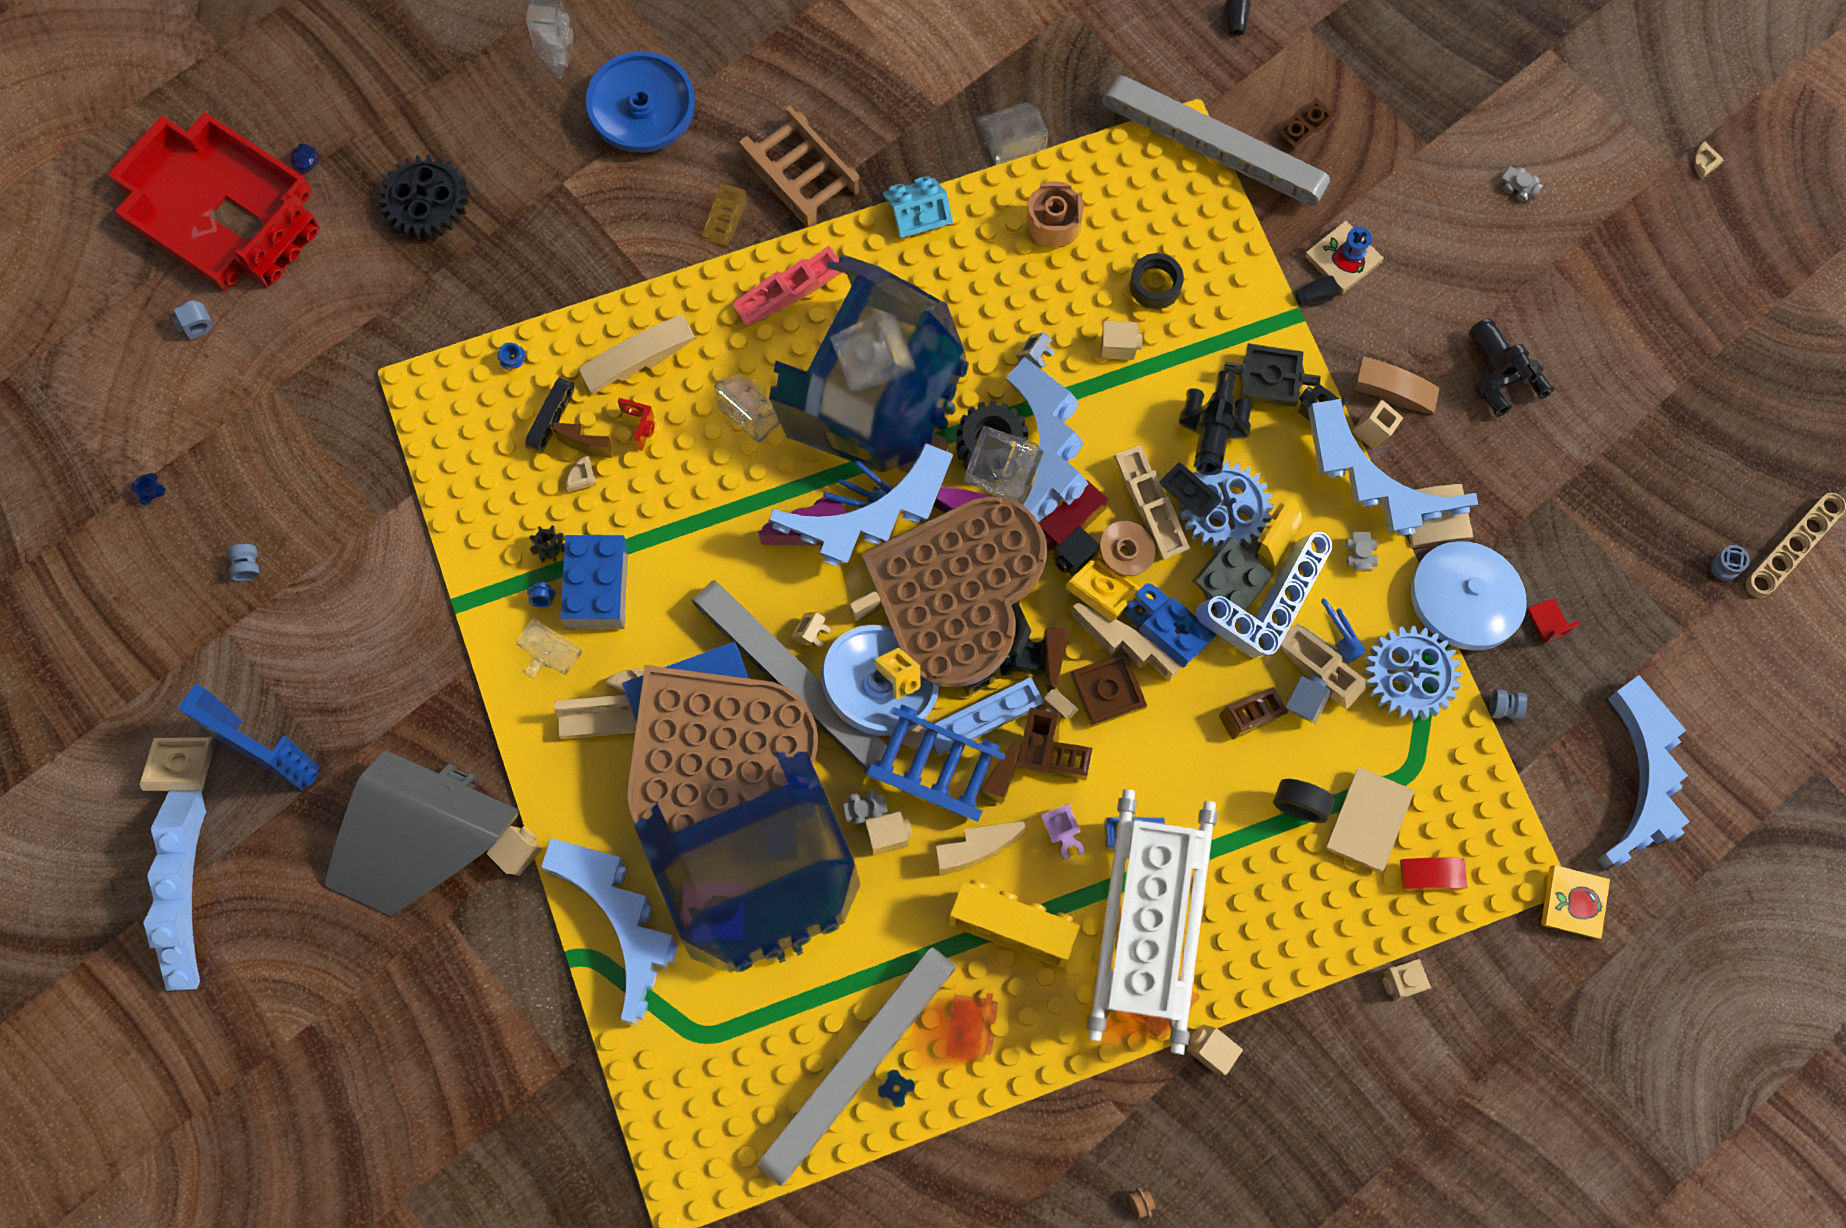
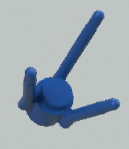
(873, 496)
(1350, 646)

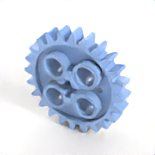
(1250, 502)
(1414, 698)

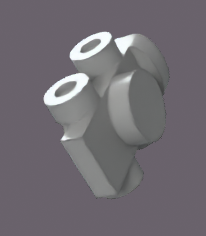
(1519, 179)
(1362, 548)
(859, 810)

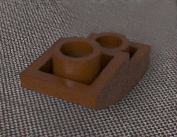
(1306, 125)

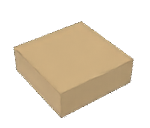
(865, 606)

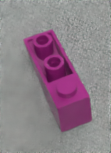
(821, 508)

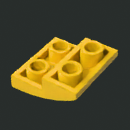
(1279, 537)

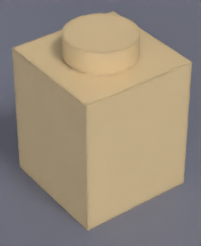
(1120, 340)
(1377, 424)
(888, 832)
(515, 850)
(1213, 1049)

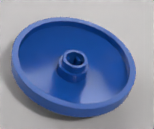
(640, 101)

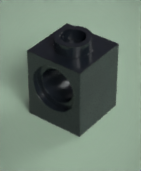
(1075, 552)

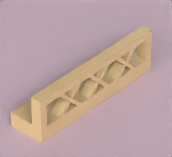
(595, 717)

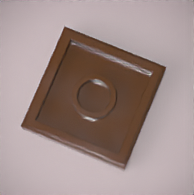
(1108, 689)

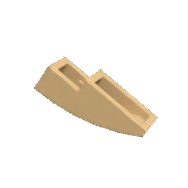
(1320, 660)
(978, 846)

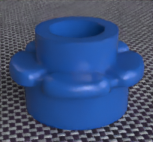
(511, 349)
(541, 595)

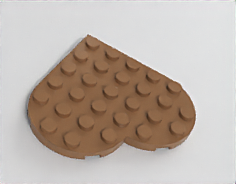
(955, 587)
(711, 743)

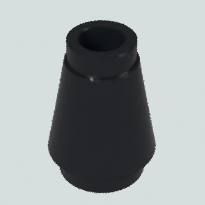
(1237, 15)
(1320, 290)

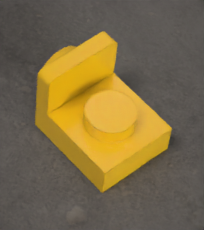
(900, 671)

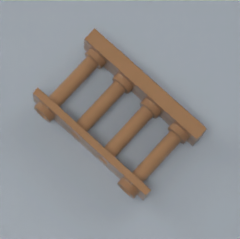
(787, 189)

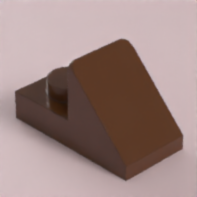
(1039, 739)

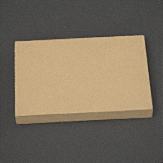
(1369, 819)

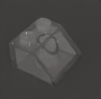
(873, 352)
(746, 406)
(1003, 465)

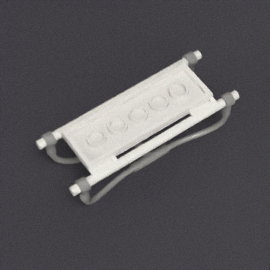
(1152, 920)

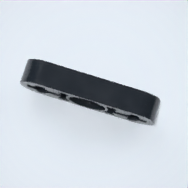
(550, 413)

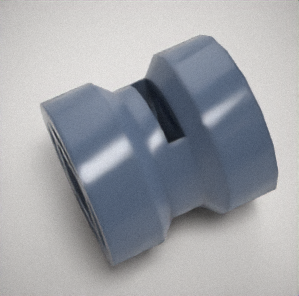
(243, 562)
(1724, 567)
(1508, 705)

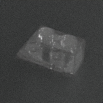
(550, 33)
(1014, 132)

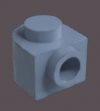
(192, 319)

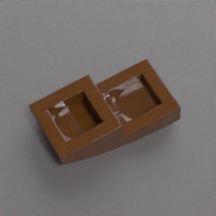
(574, 437)

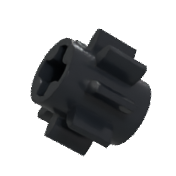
(543, 536)

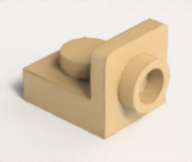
(1405, 980)

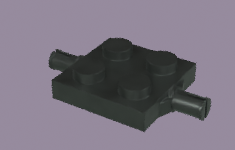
(1272, 375)
(1233, 574)

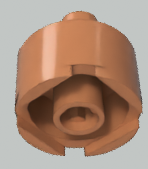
(1054, 214)

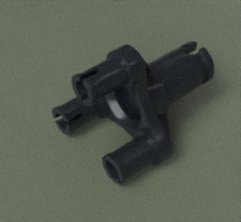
(1505, 366)
(1215, 422)

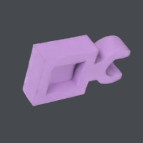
(1062, 826)

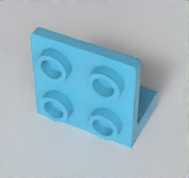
(919, 206)

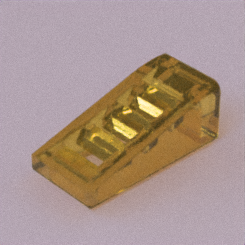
(731, 198)

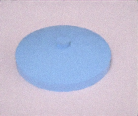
(1468, 595)
(860, 691)

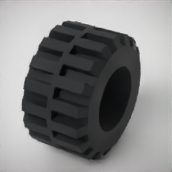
(991, 416)

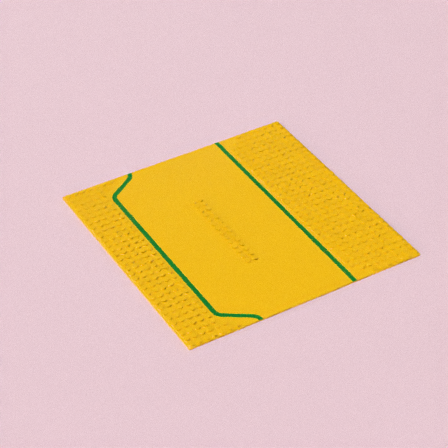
(741, 1053)

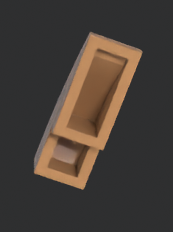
(1396, 386)

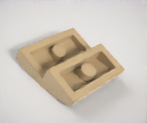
(1443, 529)

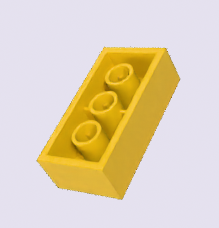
(1014, 924)

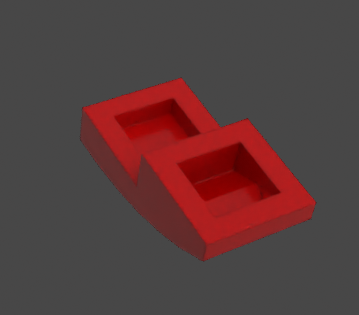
(1433, 873)

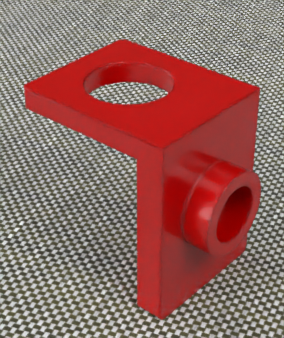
(646, 425)
(1550, 621)

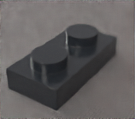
(1190, 491)

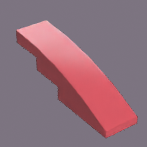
(786, 288)

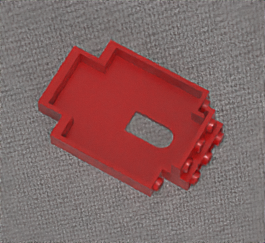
(183, 173)

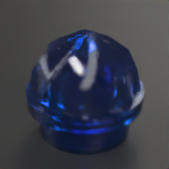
(304, 158)

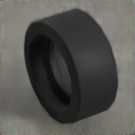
(1161, 262)
(1303, 800)

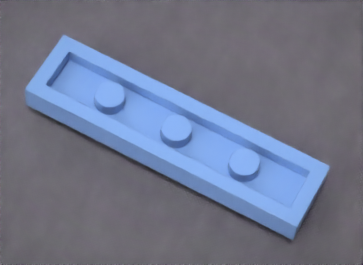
(989, 714)

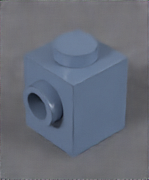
(1309, 698)

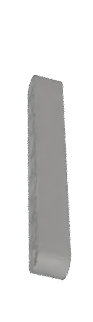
(1216, 140)
(785, 670)
(856, 1067)

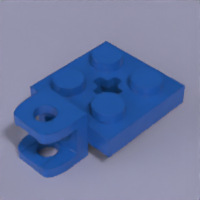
(1162, 619)

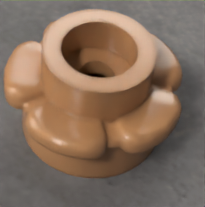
(1141, 1203)

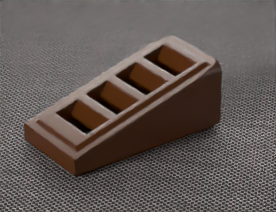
(1054, 647)
(1236, 720)
(1069, 771)
(1000, 779)

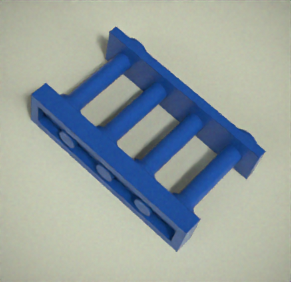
(911, 780)

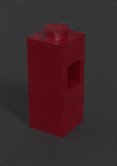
(1068, 518)

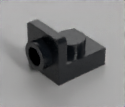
(1031, 661)

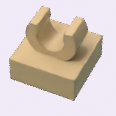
(808, 628)
(1060, 704)

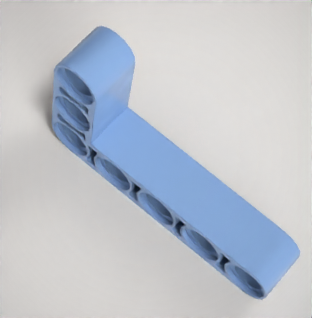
(1275, 603)

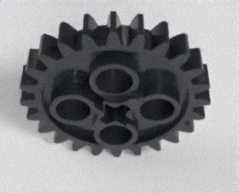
(423, 197)

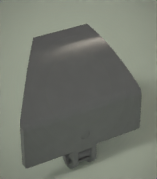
(411, 832)

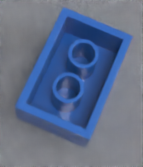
(594, 582)

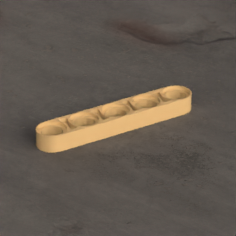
(1805, 536)

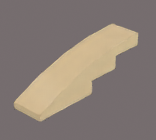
(637, 352)
(1151, 502)
(1118, 636)

